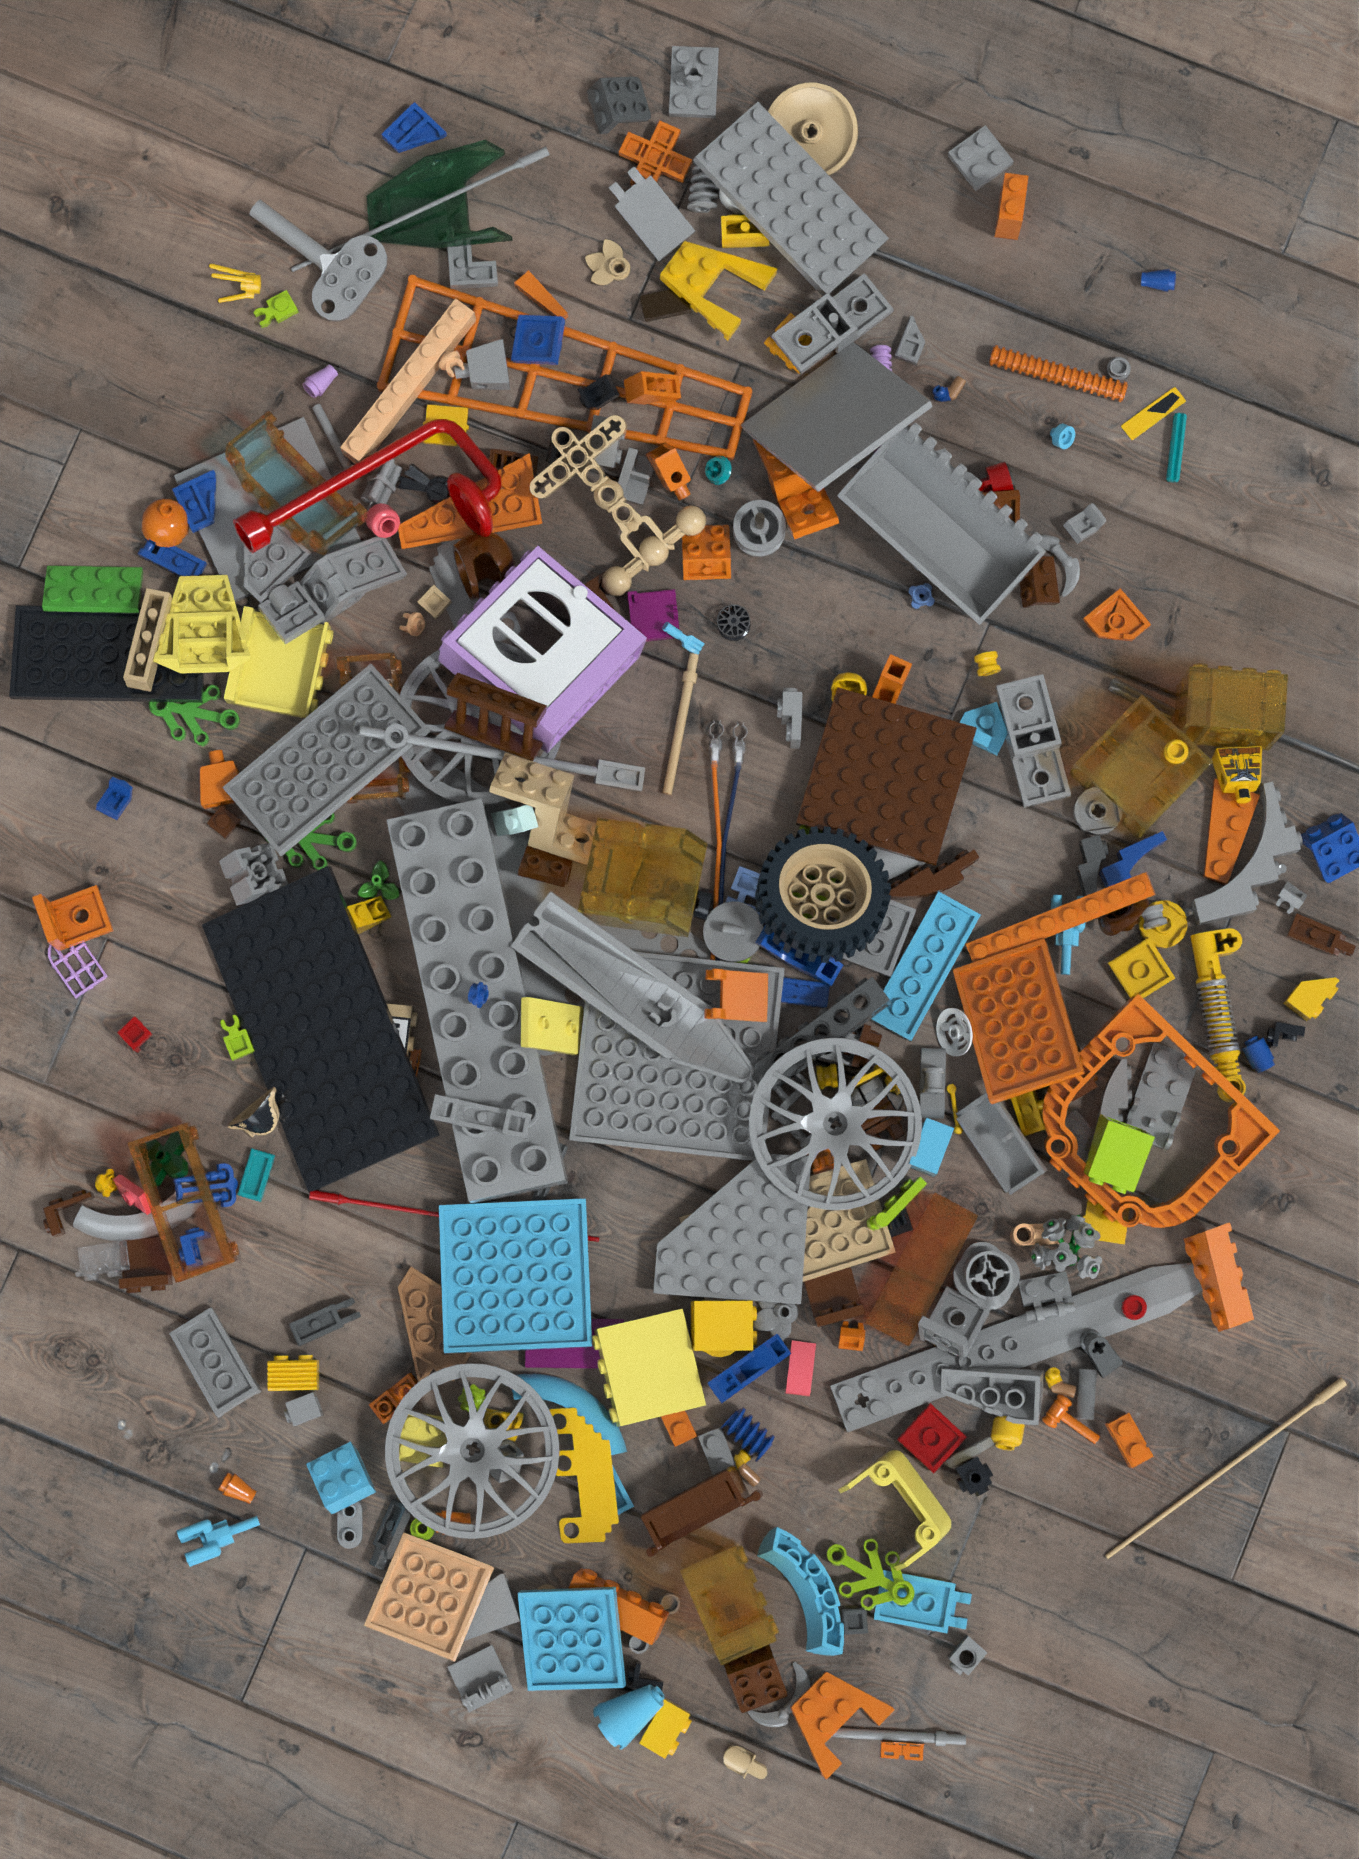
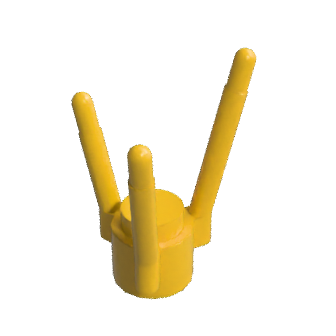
(249, 282)

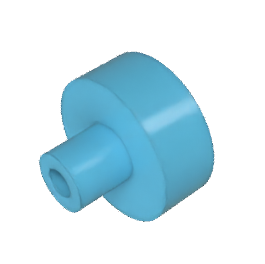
(1062, 436)

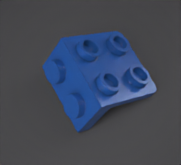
(1334, 846)

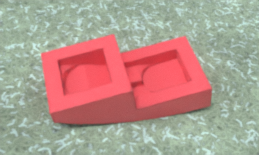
(800, 1368)

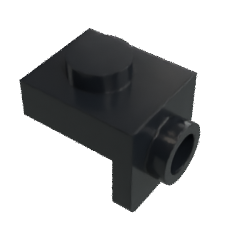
(598, 393)
(639, 1682)

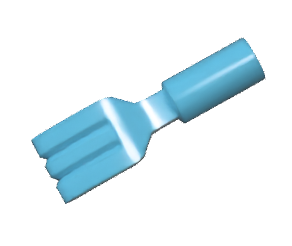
(689, 642)

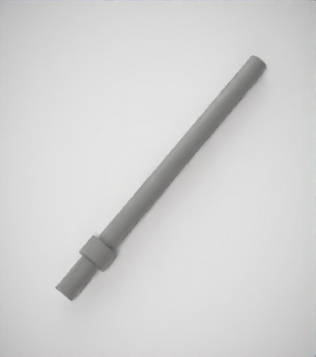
(940, 1738)

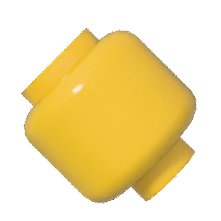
(1006, 1434)

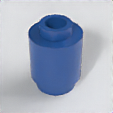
(1258, 1054)

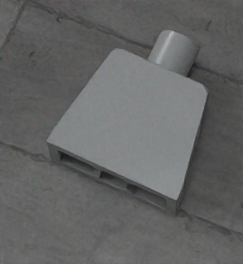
(486, 367)

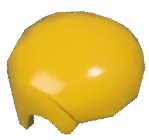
(849, 681)

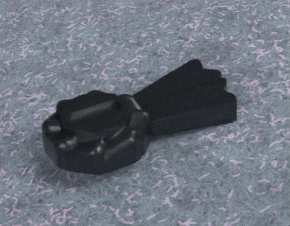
(434, 487)

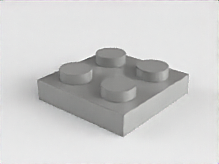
(980, 158)

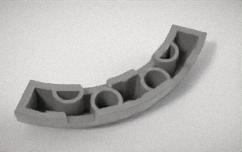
(132, 1226)

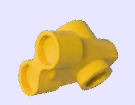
(516, 1423)

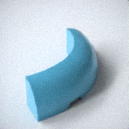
(574, 1396)
(813, 1589)

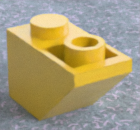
(369, 913)
(1309, 996)

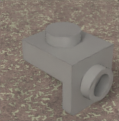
(1085, 523)

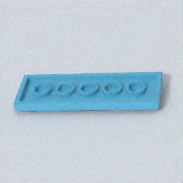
(926, 965)

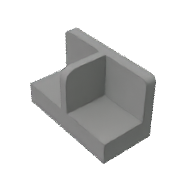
(635, 477)

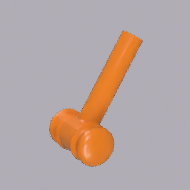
(1058, 1412)

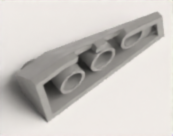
(997, 1391)

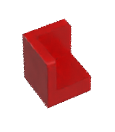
(135, 1033)

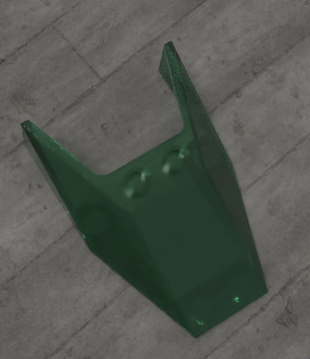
(425, 182)

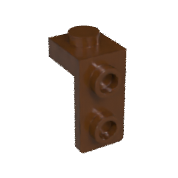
(53, 1221)

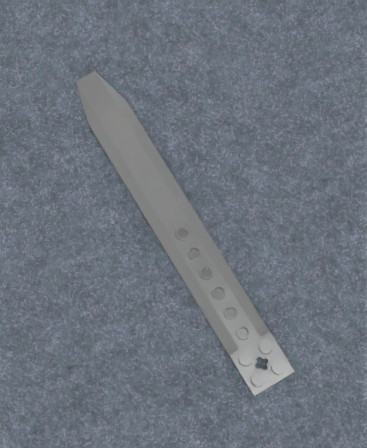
(1014, 1343)

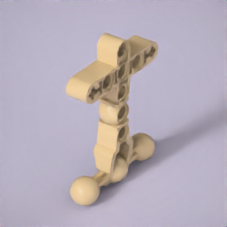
(653, 549)

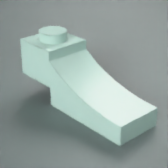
(514, 820)

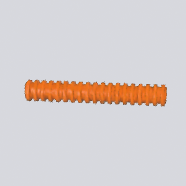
(1058, 373)

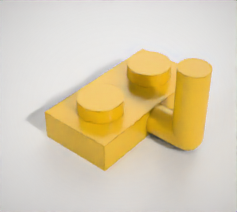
(1029, 1112)

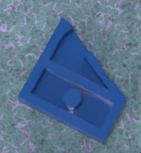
(412, 130)
(198, 500)

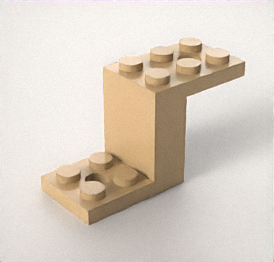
(549, 794)

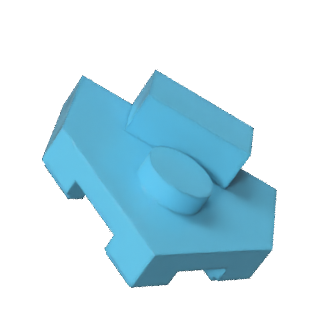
(990, 727)

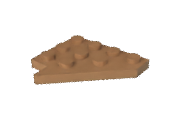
(424, 1324)

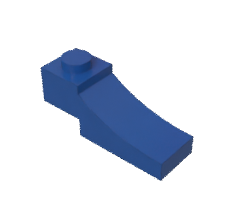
(1128, 858)

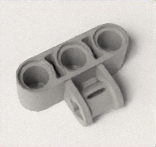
(932, 1082)

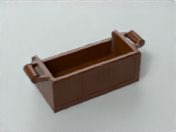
(696, 1508)

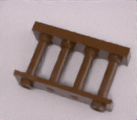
(501, 702)

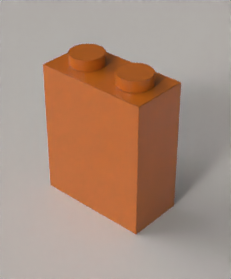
(1011, 206)

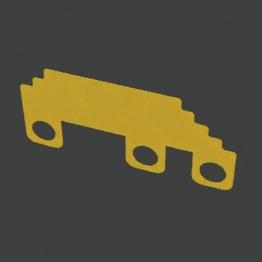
(594, 1471)

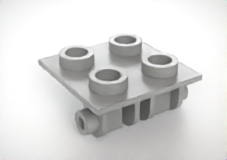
(480, 1678)

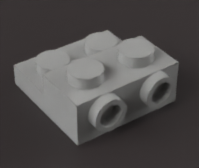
(790, 710)

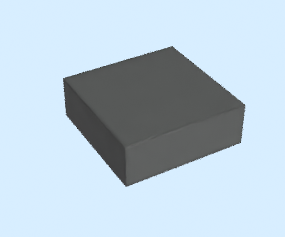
(854, 1621)

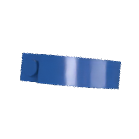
(820, 971)
(749, 1368)

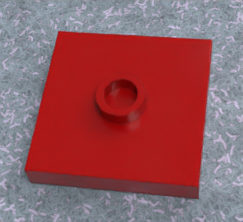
(931, 1438)

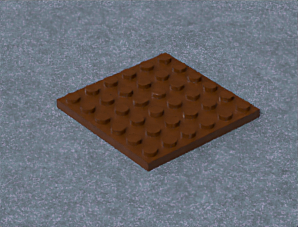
(886, 775)

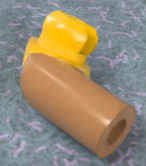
(1056, 1383)
(744, 1470)

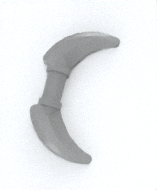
(1071, 564)
(780, 1717)

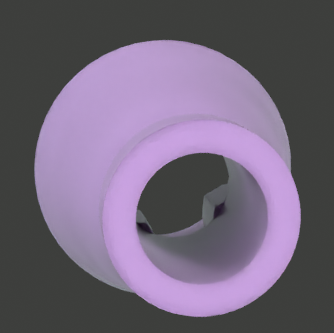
(318, 382)

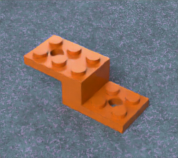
(796, 497)

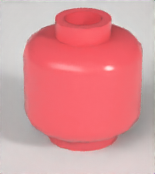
(382, 520)

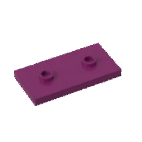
(569, 1357)

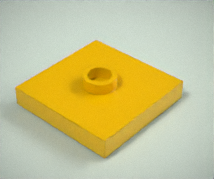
(1141, 969)

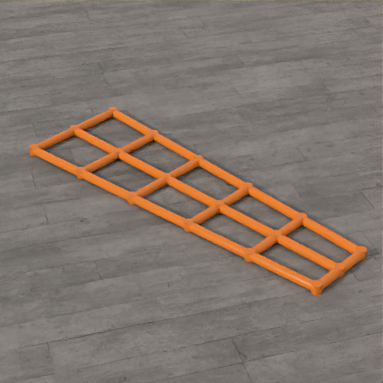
(535, 369)

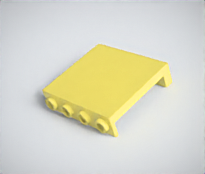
(279, 674)
(648, 1368)

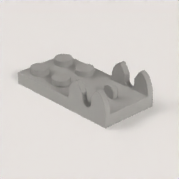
(1161, 1094)
(215, 1362)

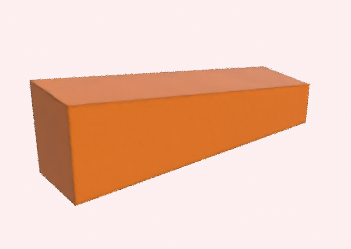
(537, 293)

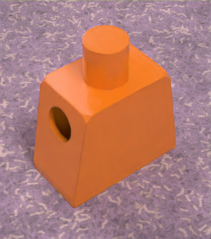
(665, 462)
(213, 778)

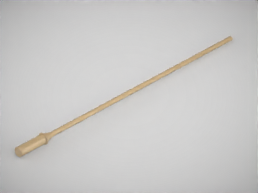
(1319, 1399)

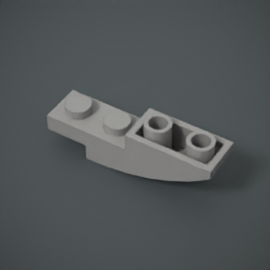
(1116, 1092)

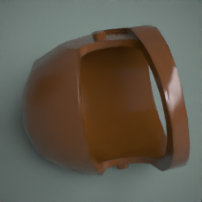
(481, 559)

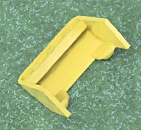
(934, 1520)

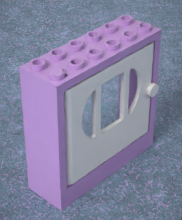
(592, 632)

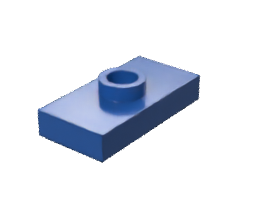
(805, 993)

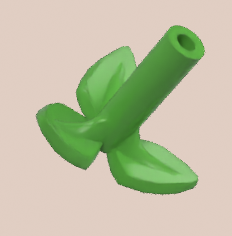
(380, 874)

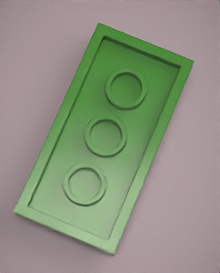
(92, 589)

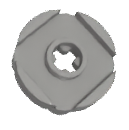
(1089, 822)

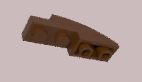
(926, 884)

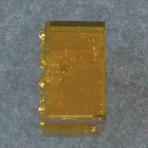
(1231, 706)
(1133, 759)
(642, 877)
(729, 1602)

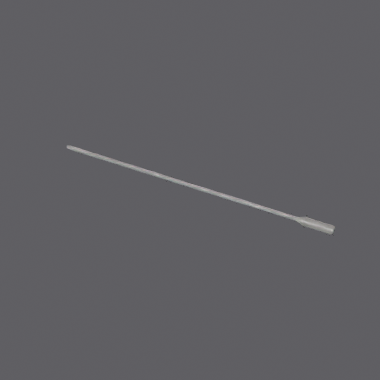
(520, 163)

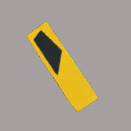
(1153, 413)

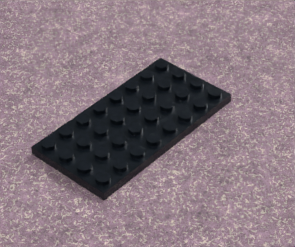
(85, 659)

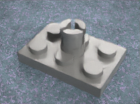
(693, 82)

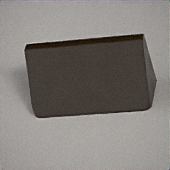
(663, 305)

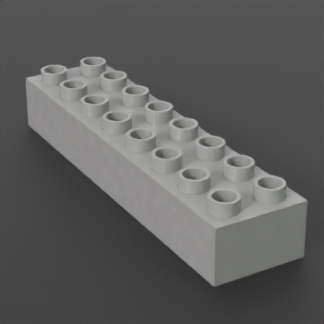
(463, 939)

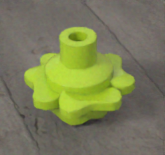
(478, 1395)

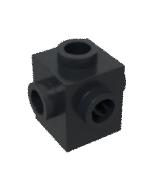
(965, 1472)

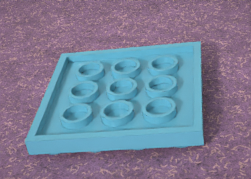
(571, 1638)

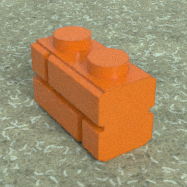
(1129, 1440)

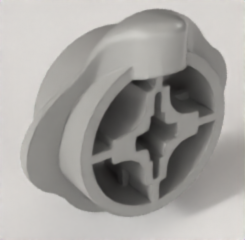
(1009, 1272)

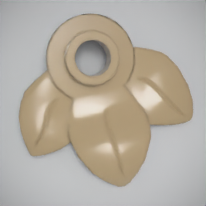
(605, 263)

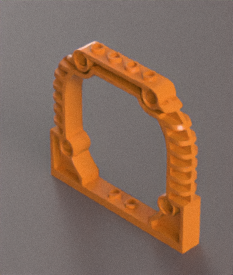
(1246, 1124)

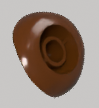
(1122, 919)

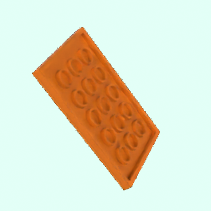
(1018, 1021)

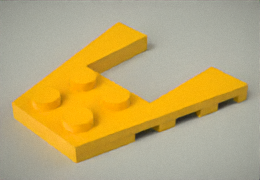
(696, 269)

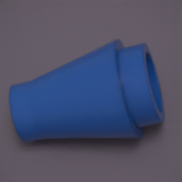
(1160, 279)

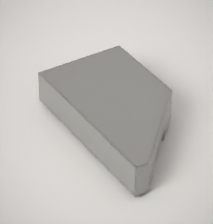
(910, 344)
(970, 1451)

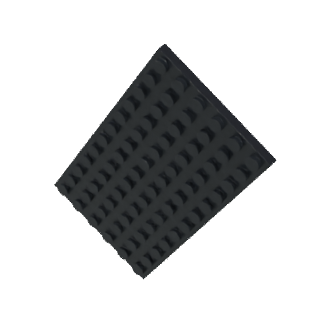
(320, 1029)

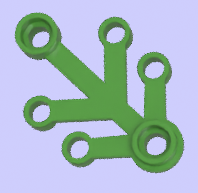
(189, 711)
(321, 839)

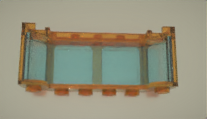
(278, 474)

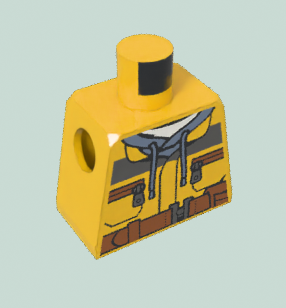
(1238, 770)

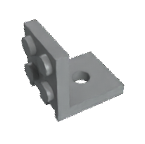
(946, 1335)

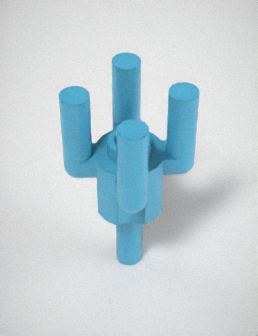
(1067, 938)
(212, 1537)

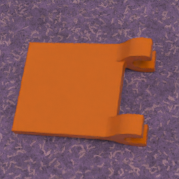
(741, 996)

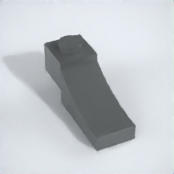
(1093, 853)

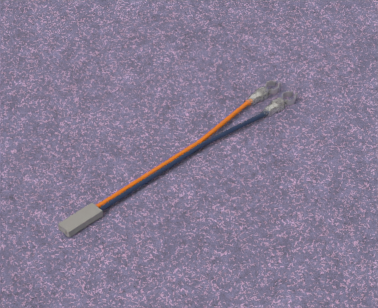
(738, 750)

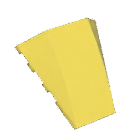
(202, 628)

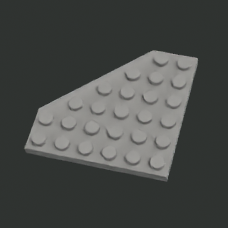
(739, 1242)

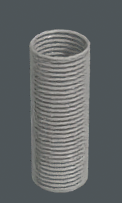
(1086, 1394)

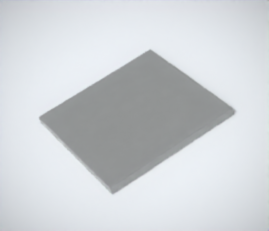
(836, 416)
(233, 501)

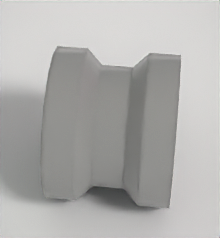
(1153, 917)

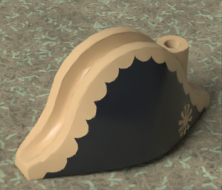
(259, 1117)

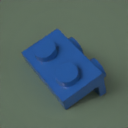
(190, 1250)

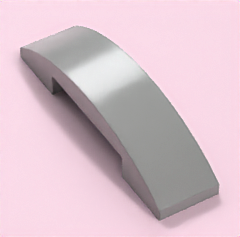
(480, 1116)

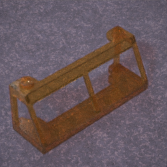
(228, 1249)

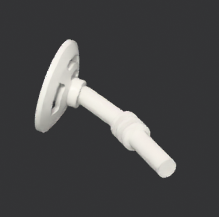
(955, 1031)

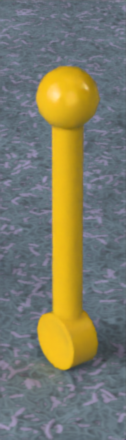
(951, 1089)

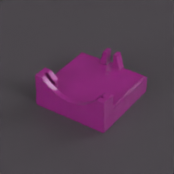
(651, 611)

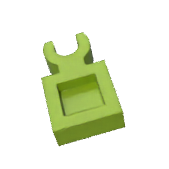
(280, 307)
(237, 1041)

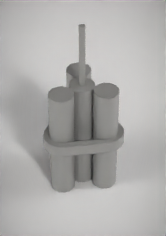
(381, 483)

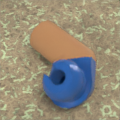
(949, 393)

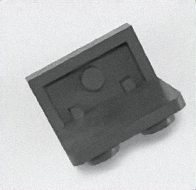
(618, 101)

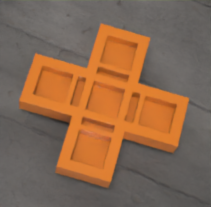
(656, 155)

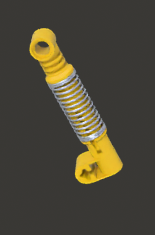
(1215, 1003)

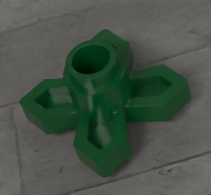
(167, 1158)

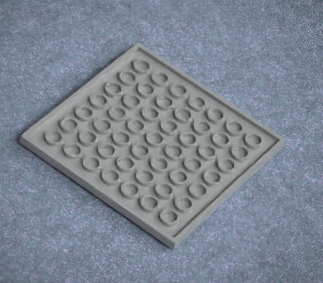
(646, 1102)

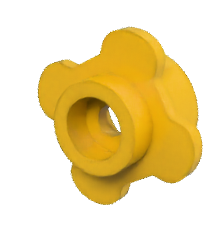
(105, 1184)

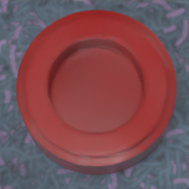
(1134, 1307)

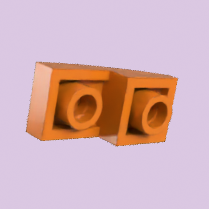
(386, 1403)

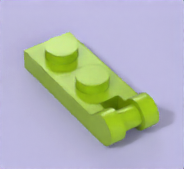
(895, 1204)

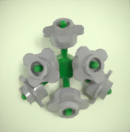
(1067, 1253)

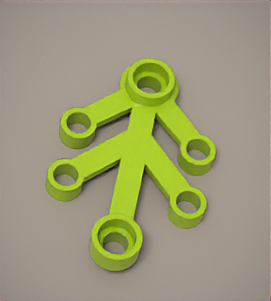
(874, 1576)

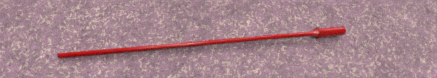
(340, 1199)

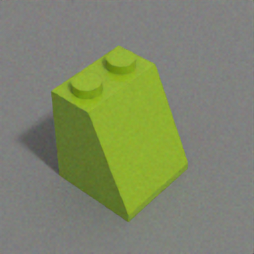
(1117, 1154)

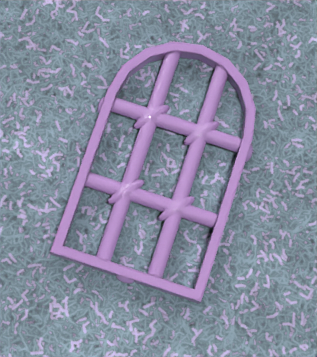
(73, 974)

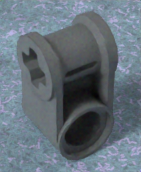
(1101, 1354)

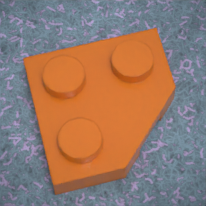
(1117, 619)

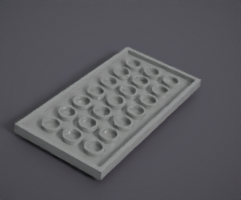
(790, 199)
(323, 760)

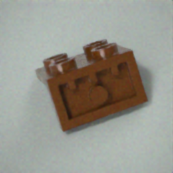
(834, 1297)
(755, 1679)

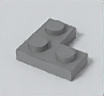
(467, 273)

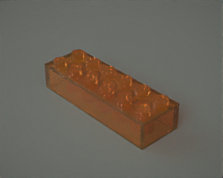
(921, 1269)

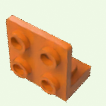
(707, 554)

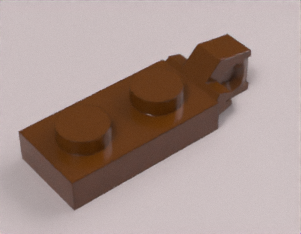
(1319, 936)

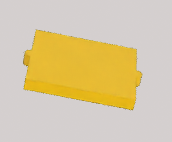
(455, 414)
(1108, 1231)

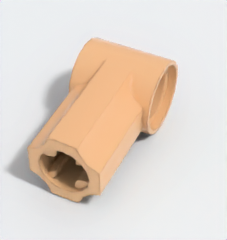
(1034, 1235)

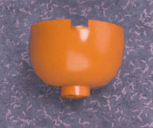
(165, 523)

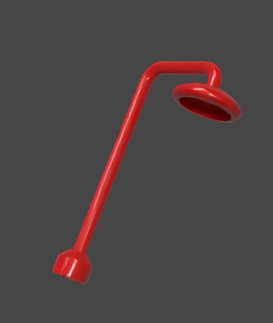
(469, 500)

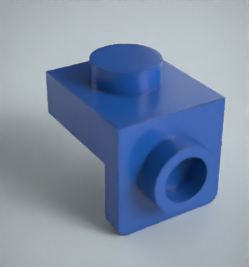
(115, 798)

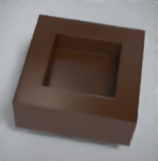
(224, 822)

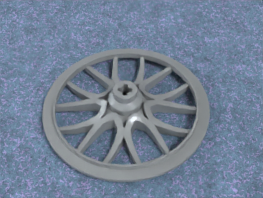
(412, 761)
(837, 1138)
(458, 1456)

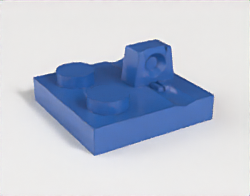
(538, 339)

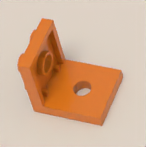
(60, 921)

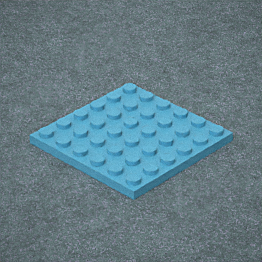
(515, 1276)

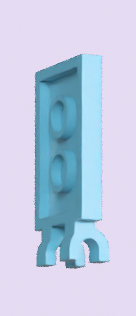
(931, 1607)

